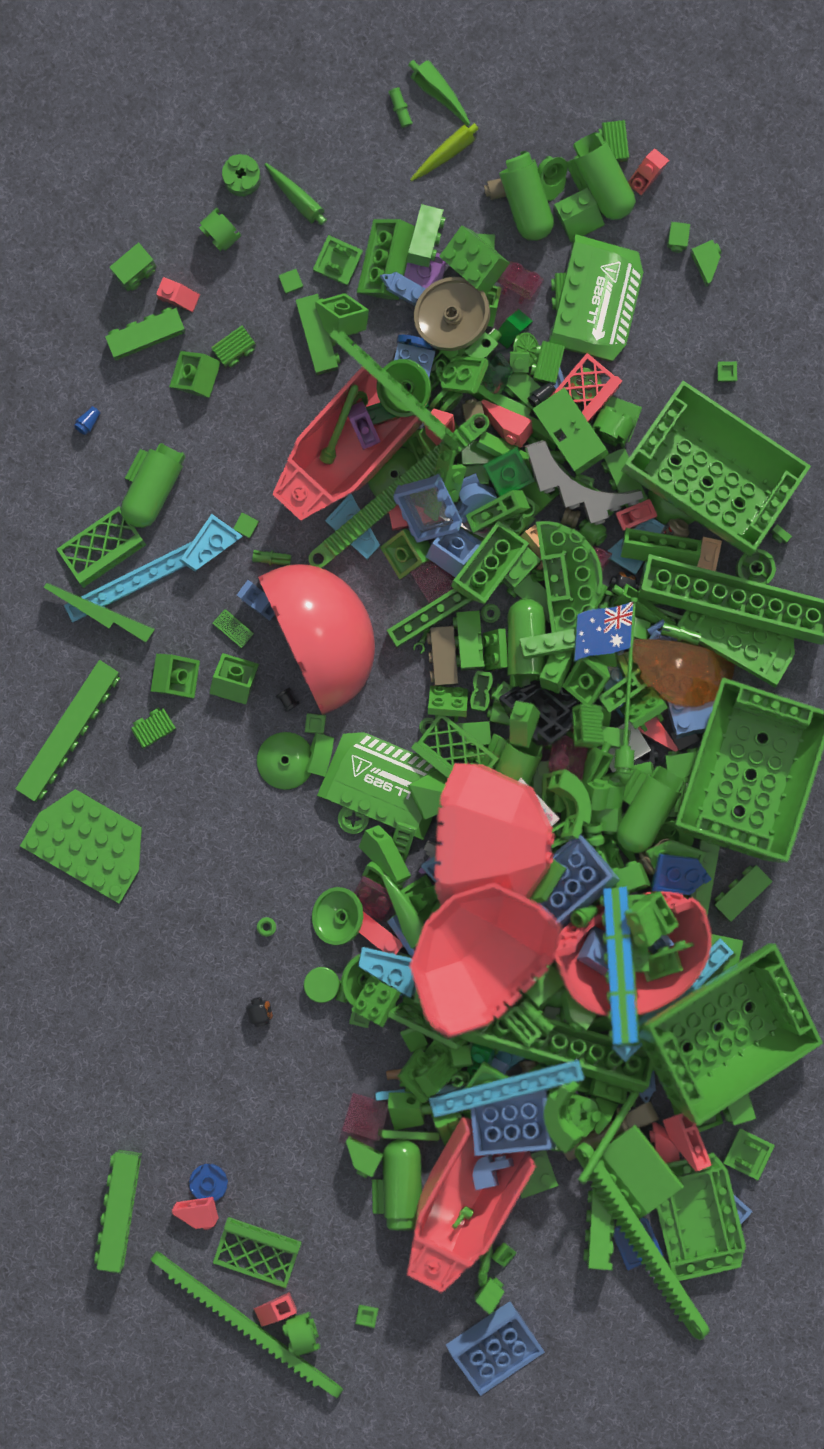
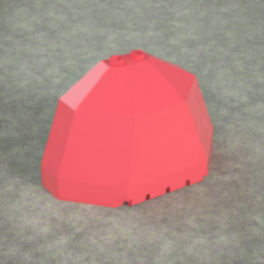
(490, 834)
(480, 956)

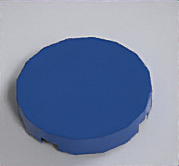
(414, 341)
(209, 1177)

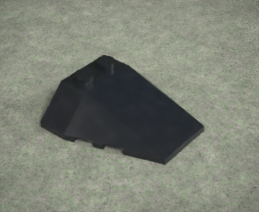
(554, 710)

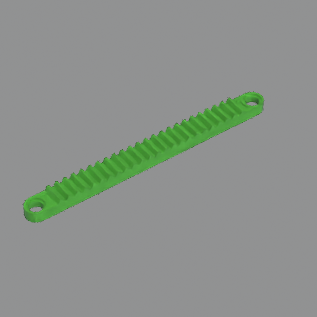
(385, 501)
(643, 1244)
(246, 1324)

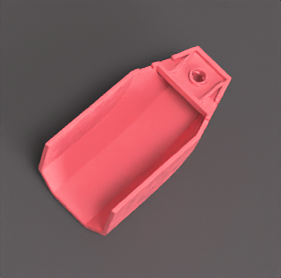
(311, 484)
(439, 1250)

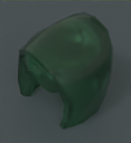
(497, 374)

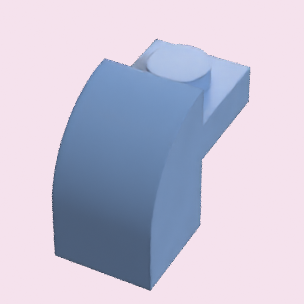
(473, 497)
(256, 599)
(485, 1170)

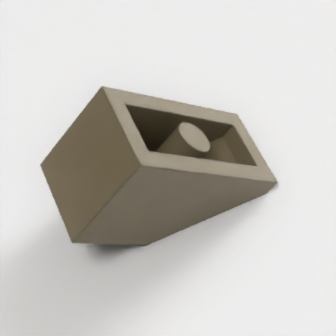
(471, 408)

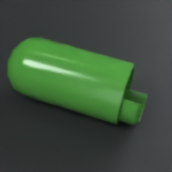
(600, 172)
(527, 197)
(152, 480)
(524, 620)
(514, 760)
(650, 805)
(401, 1185)

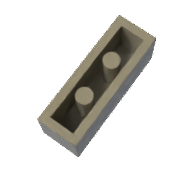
(443, 656)

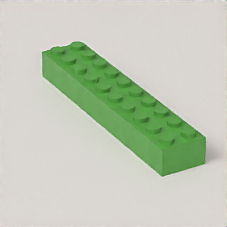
(732, 599)
(566, 1045)

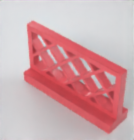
(601, 397)

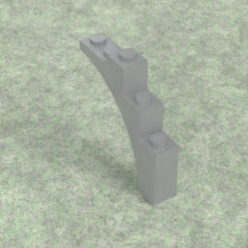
(595, 503)

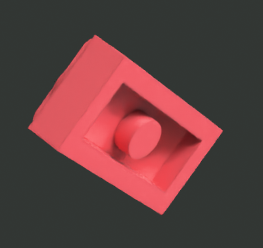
(636, 515)

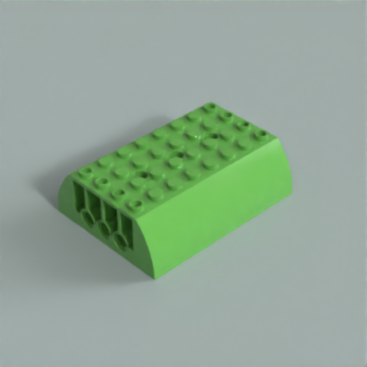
(727, 453)
(782, 767)
(747, 1046)

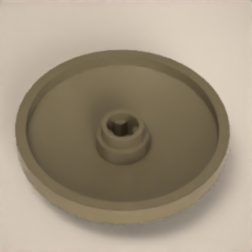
(451, 314)

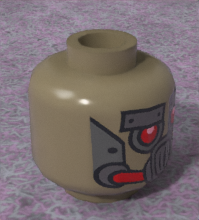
(676, 527)

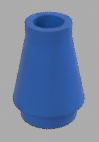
(86, 422)

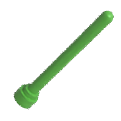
(328, 454)

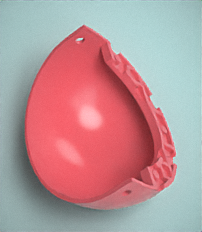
(324, 629)
(591, 987)

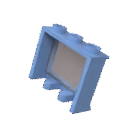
(427, 508)

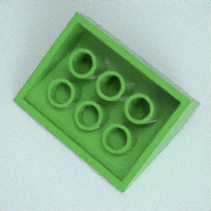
(639, 1172)

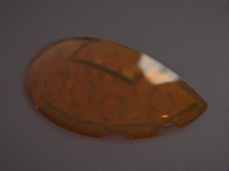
(681, 671)

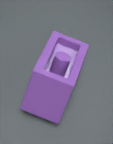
(363, 425)

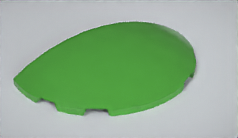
(570, 573)

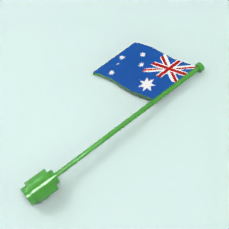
(605, 633)

